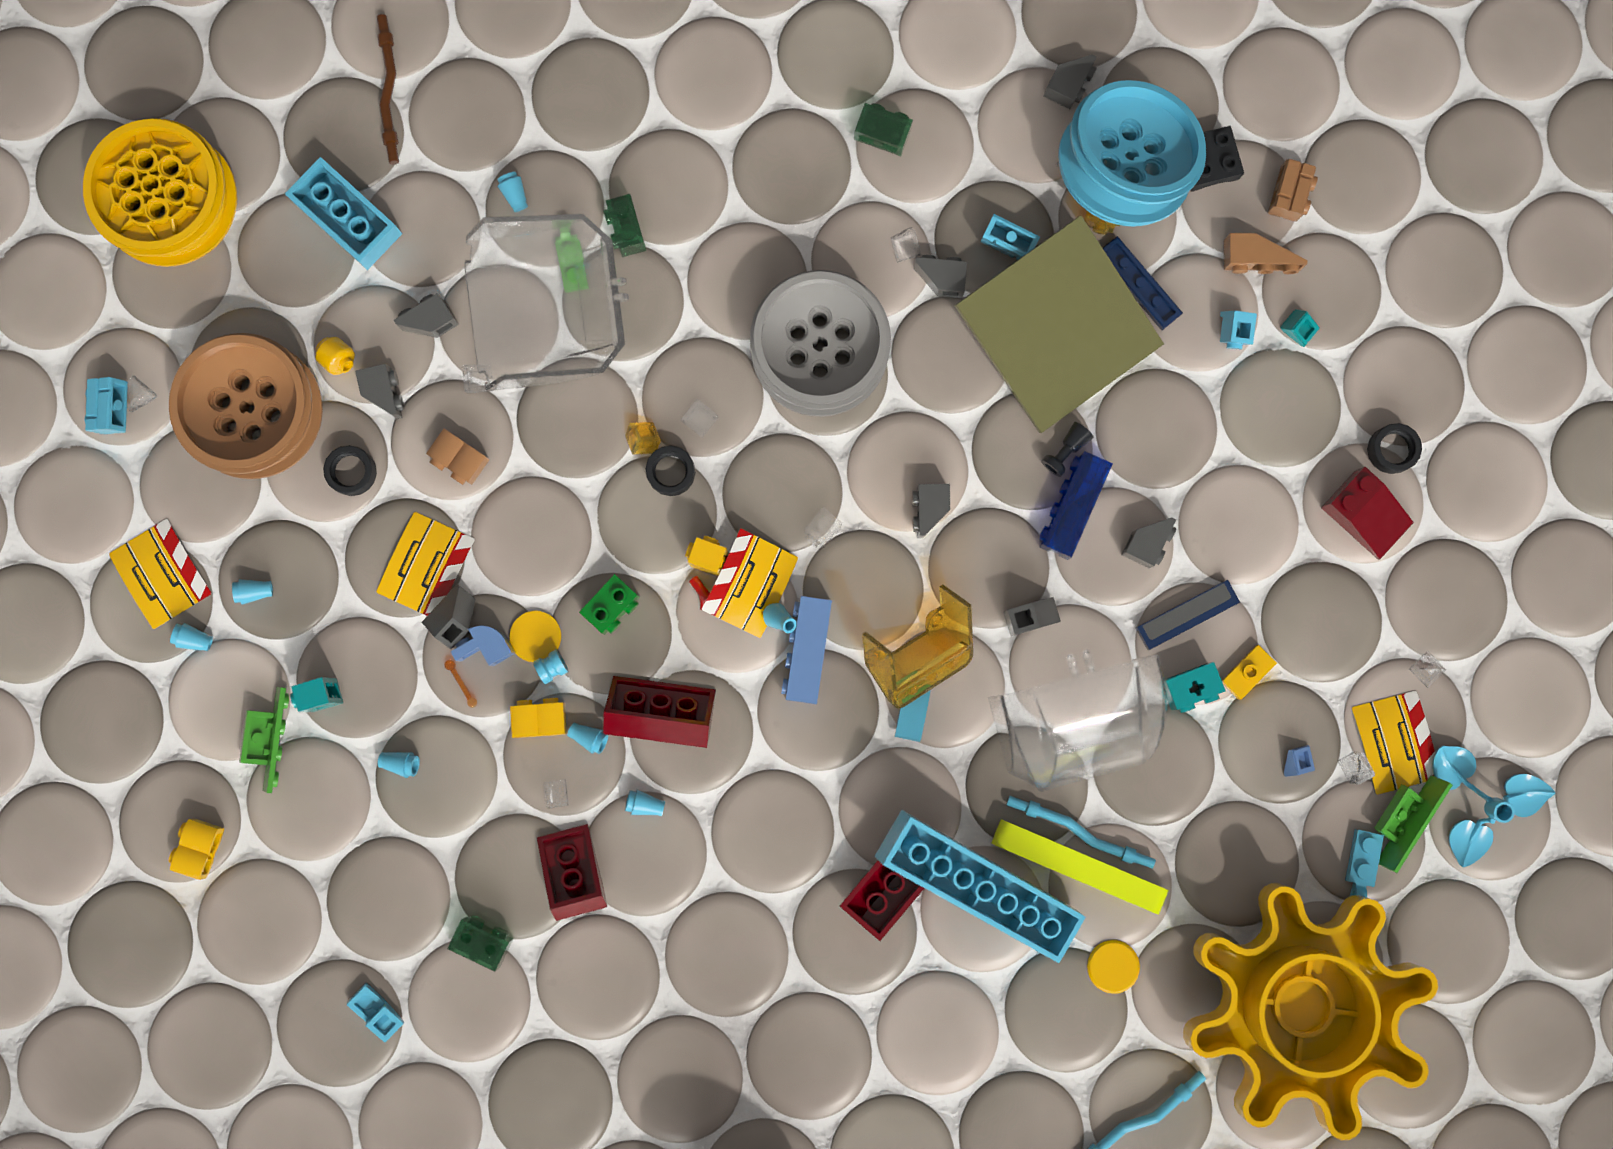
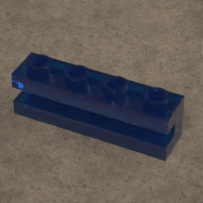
(1075, 505)

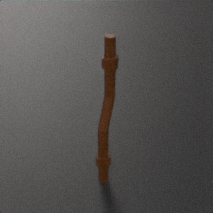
(389, 136)

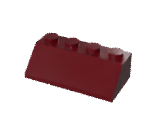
(659, 711)
(880, 899)

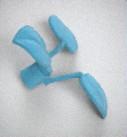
(1524, 798)

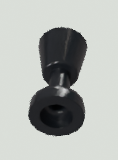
(1075, 439)

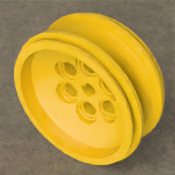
(190, 224)

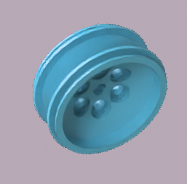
(1132, 153)

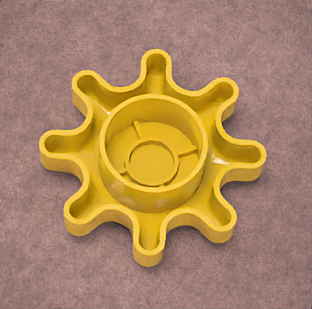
(1310, 1010)

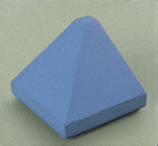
(1299, 761)

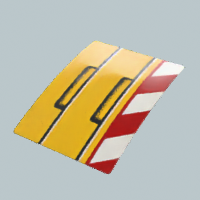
(424, 564)
(159, 574)
(749, 582)
(1396, 741)

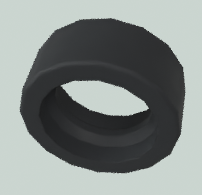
(1411, 438)
(663, 452)
(334, 458)

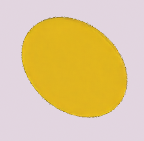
(534, 635)
(1113, 966)

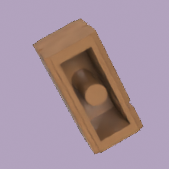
(1292, 190)

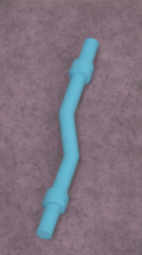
(1127, 854)
(1182, 1093)

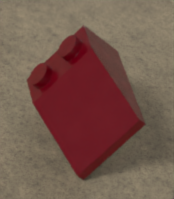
(1368, 512)
(571, 872)

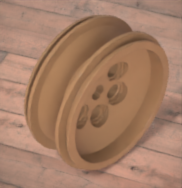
(217, 373)

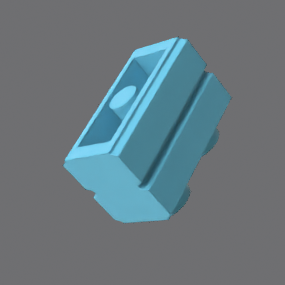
(1009, 237)
(106, 405)

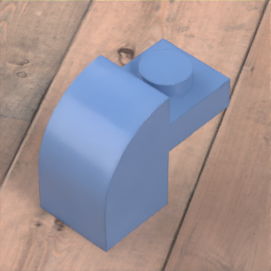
(491, 643)

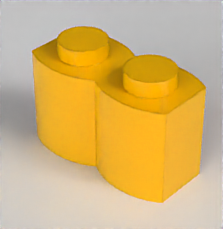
(538, 719)
(196, 848)

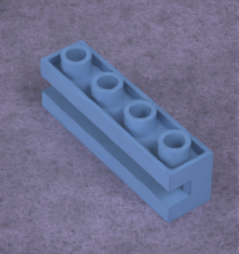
(808, 650)

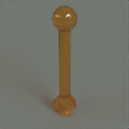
(450, 665)

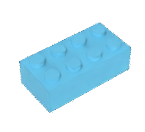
(343, 213)

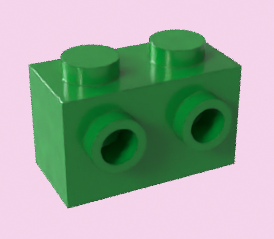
(610, 605)

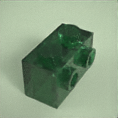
(883, 128)
(626, 226)
(480, 942)

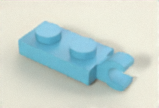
(1363, 861)

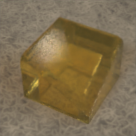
(642, 438)

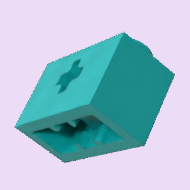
(1207, 680)
(316, 694)

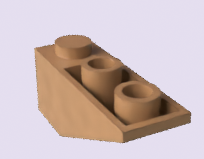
(1255, 252)

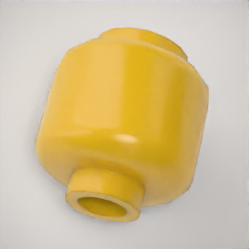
(334, 355)

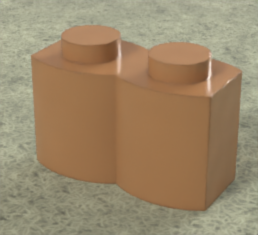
(457, 457)

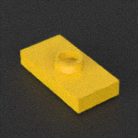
(1248, 672)

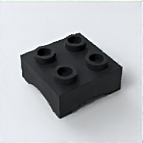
(1222, 159)

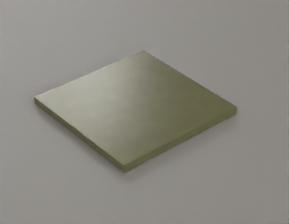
(1059, 324)

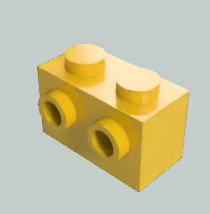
(706, 555)

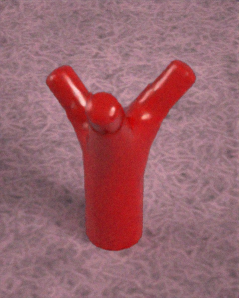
(701, 590)

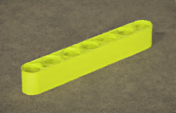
(1079, 866)

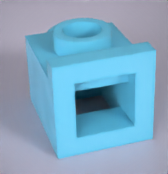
(1237, 328)

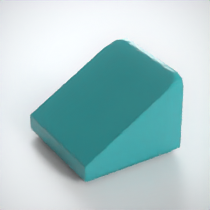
(1300, 327)

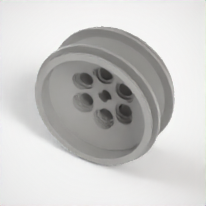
(845, 306)

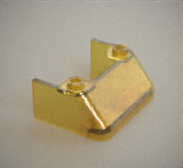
(926, 659)

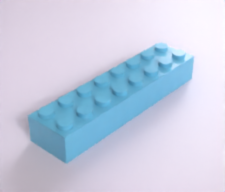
(979, 886)

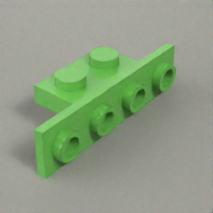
(261, 738)
(1407, 819)

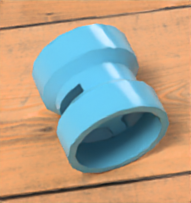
(550, 666)

